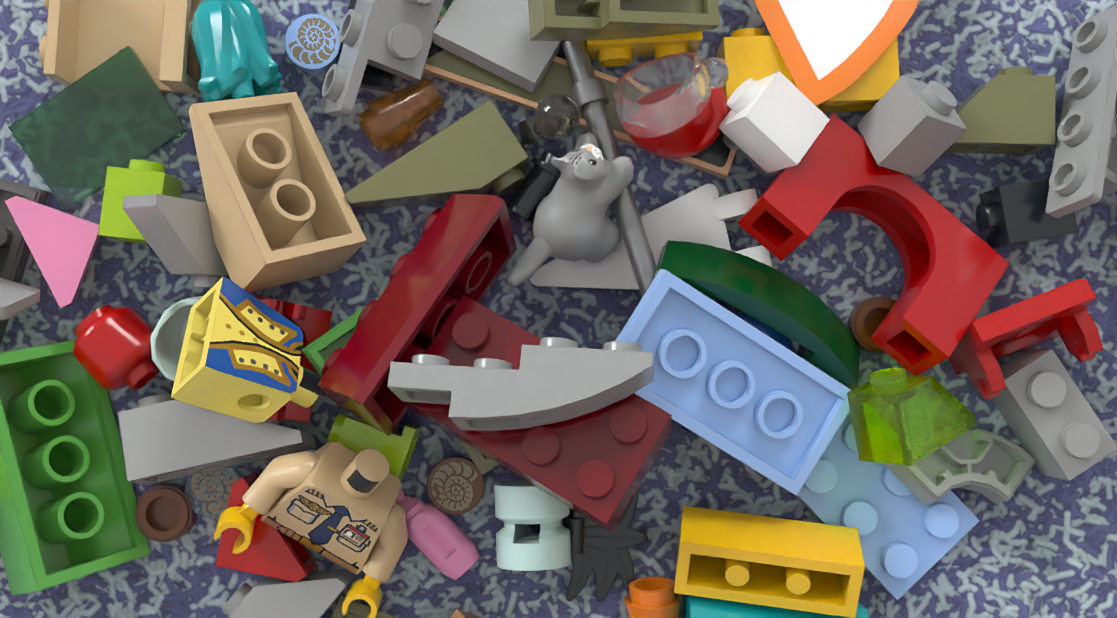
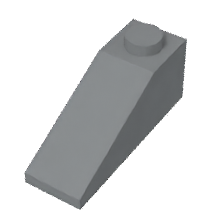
(176, 440)

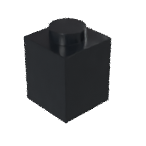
(1018, 215)

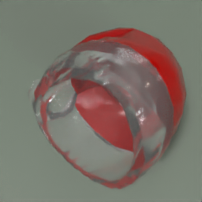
(673, 103)

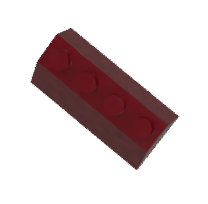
(458, 255)

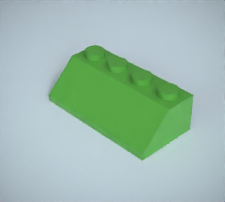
(60, 473)

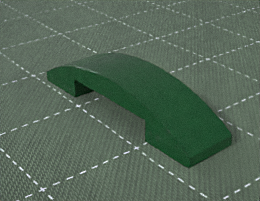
(769, 299)

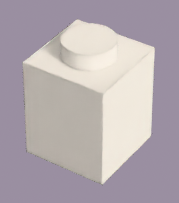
(772, 121)

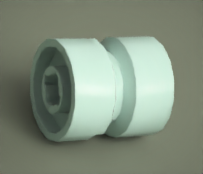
(522, 504)

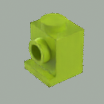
(360, 435)

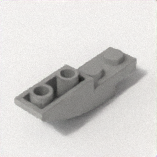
(550, 387)

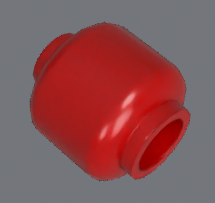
(116, 348)

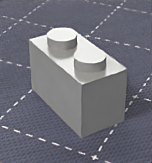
(1051, 415)

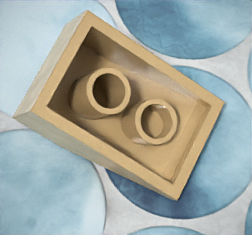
(271, 192)

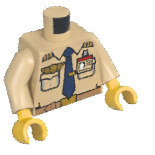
(334, 505)

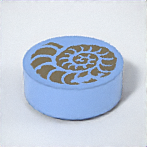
(313, 43)

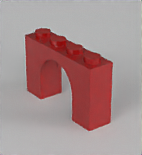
(943, 261)

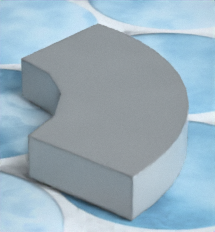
(971, 462)

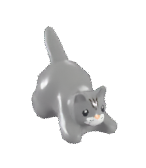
(573, 217)

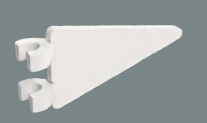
(690, 218)

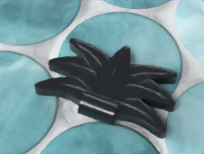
(602, 551)

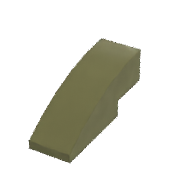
(618, 18)

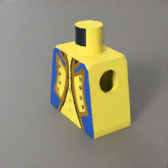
(242, 357)

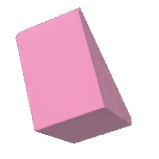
(58, 243)

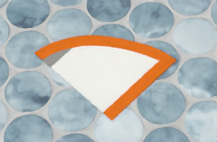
(832, 41)

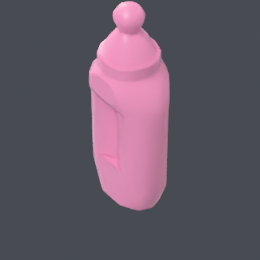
(438, 537)

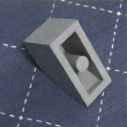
(179, 235)
(289, 599)

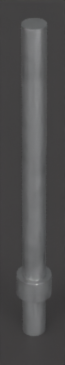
(591, 99)

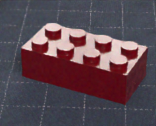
(583, 461)

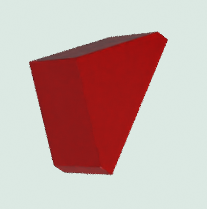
(269, 551)

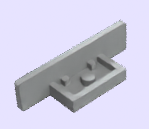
(384, 35)
(1087, 129)

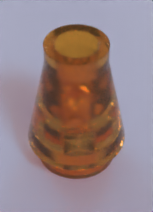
(398, 115)

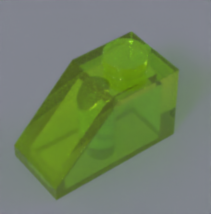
(904, 417)

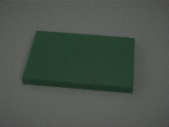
(95, 124)

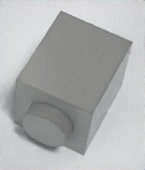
(911, 125)

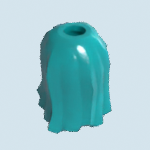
(233, 51)

